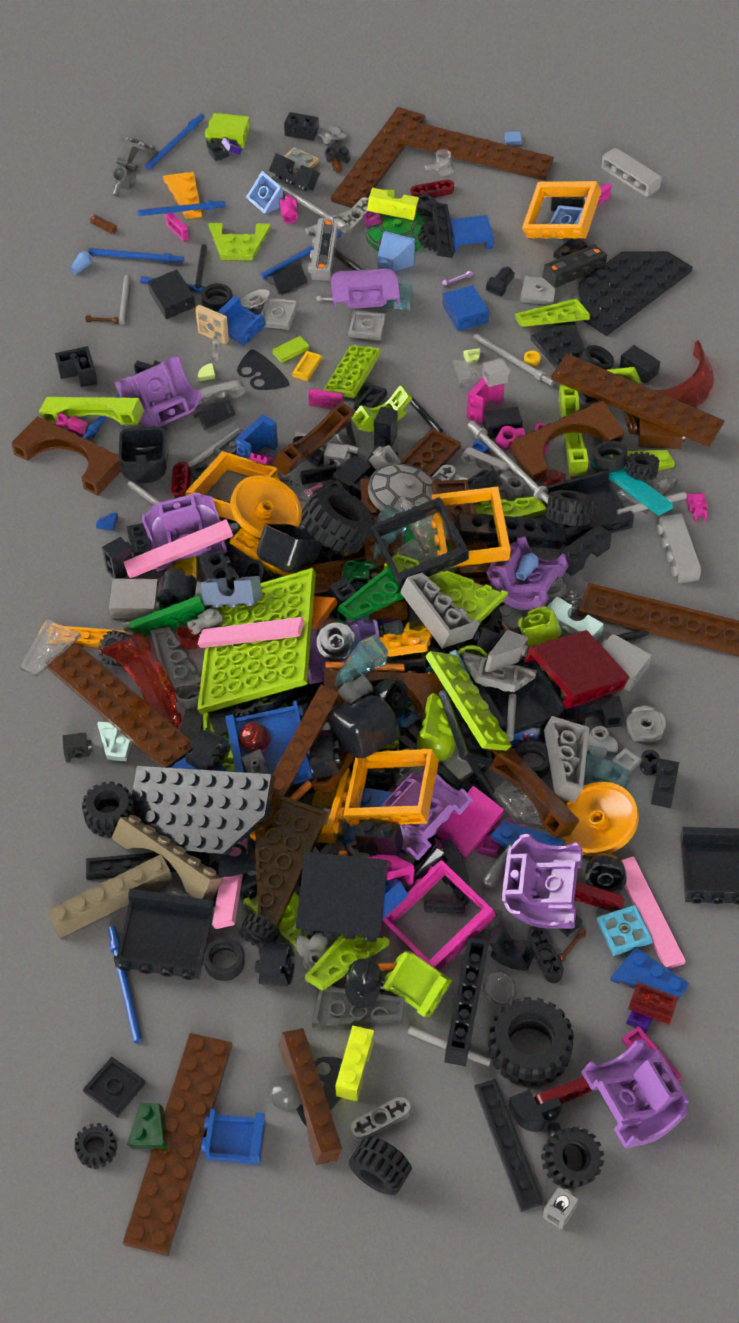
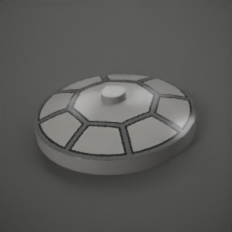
(398, 481)

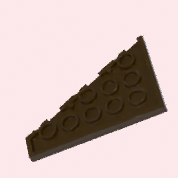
(281, 851)

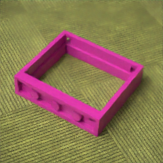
(459, 941)

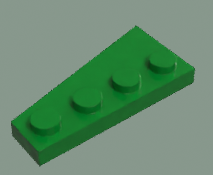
(372, 597)
(171, 617)

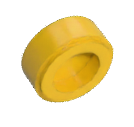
(532, 358)

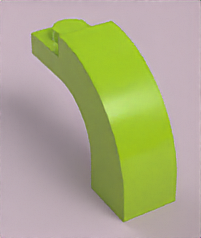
(365, 416)

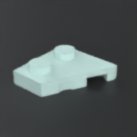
(114, 742)

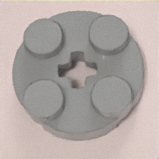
(645, 734)

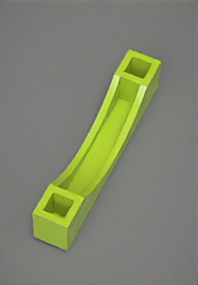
(124, 410)
(574, 446)

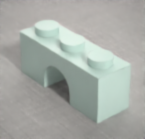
(563, 613)

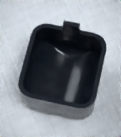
(143, 454)
(287, 546)
(364, 726)

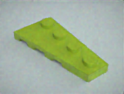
(556, 313)
(522, 507)
(339, 957)

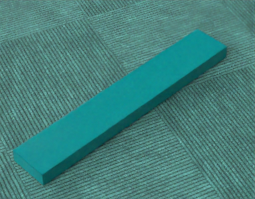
(639, 490)

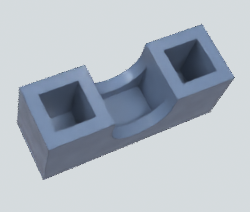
(217, 593)

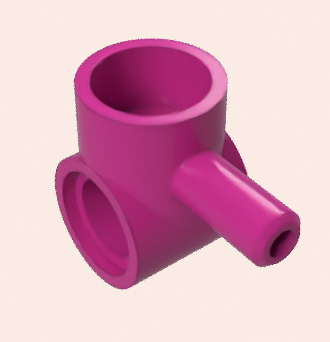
(288, 209)
(509, 432)

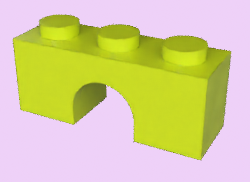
(403, 208)
(353, 1064)

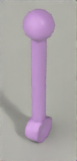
(468, 274)

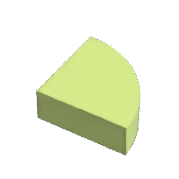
(472, 355)
(206, 373)

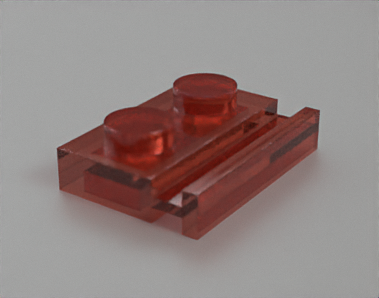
(653, 1003)

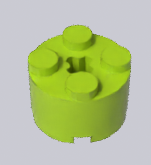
(540, 626)

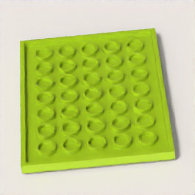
(265, 667)

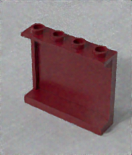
(579, 667)

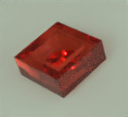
(554, 477)

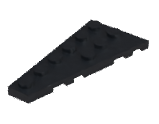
(559, 341)

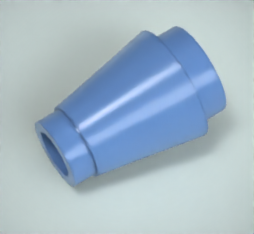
(81, 262)
(527, 565)

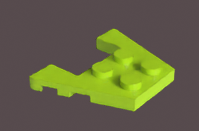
(238, 245)
(435, 719)

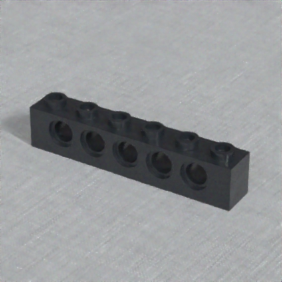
(482, 529)
(466, 1002)

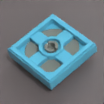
(624, 930)

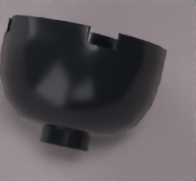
(394, 694)
(606, 872)

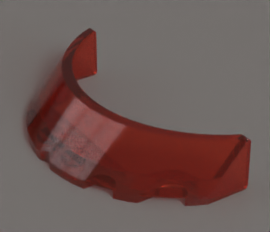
(698, 386)
(148, 676)

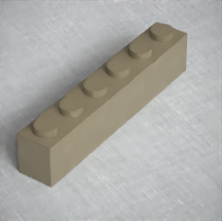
(108, 896)

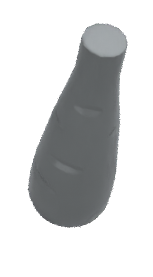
(495, 872)

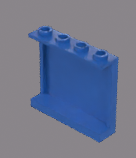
(282, 727)

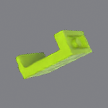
(228, 126)
(417, 983)

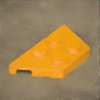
(407, 642)

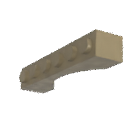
(197, 878)

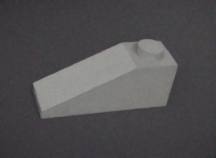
(507, 651)

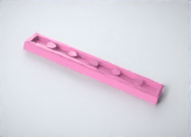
(178, 549)
(251, 632)
(228, 896)
(642, 897)

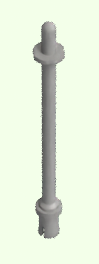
(342, 226)
(540, 492)

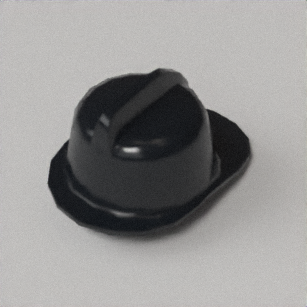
(253, 568)
(363, 982)

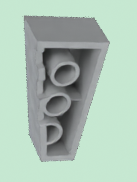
(437, 612)
(567, 756)

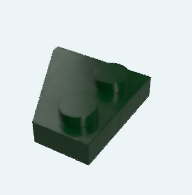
(148, 1128)

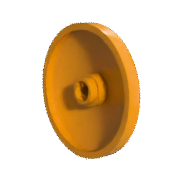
(263, 501)
(606, 818)

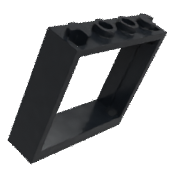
(411, 516)

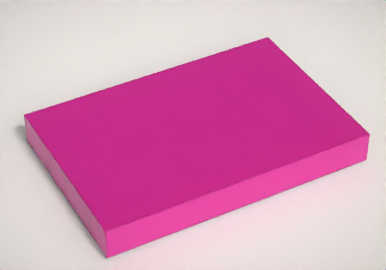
(472, 824)

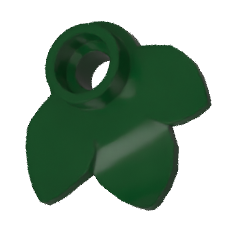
(357, 570)

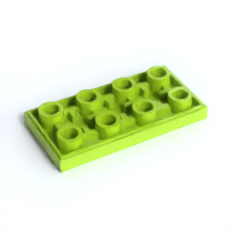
(353, 370)

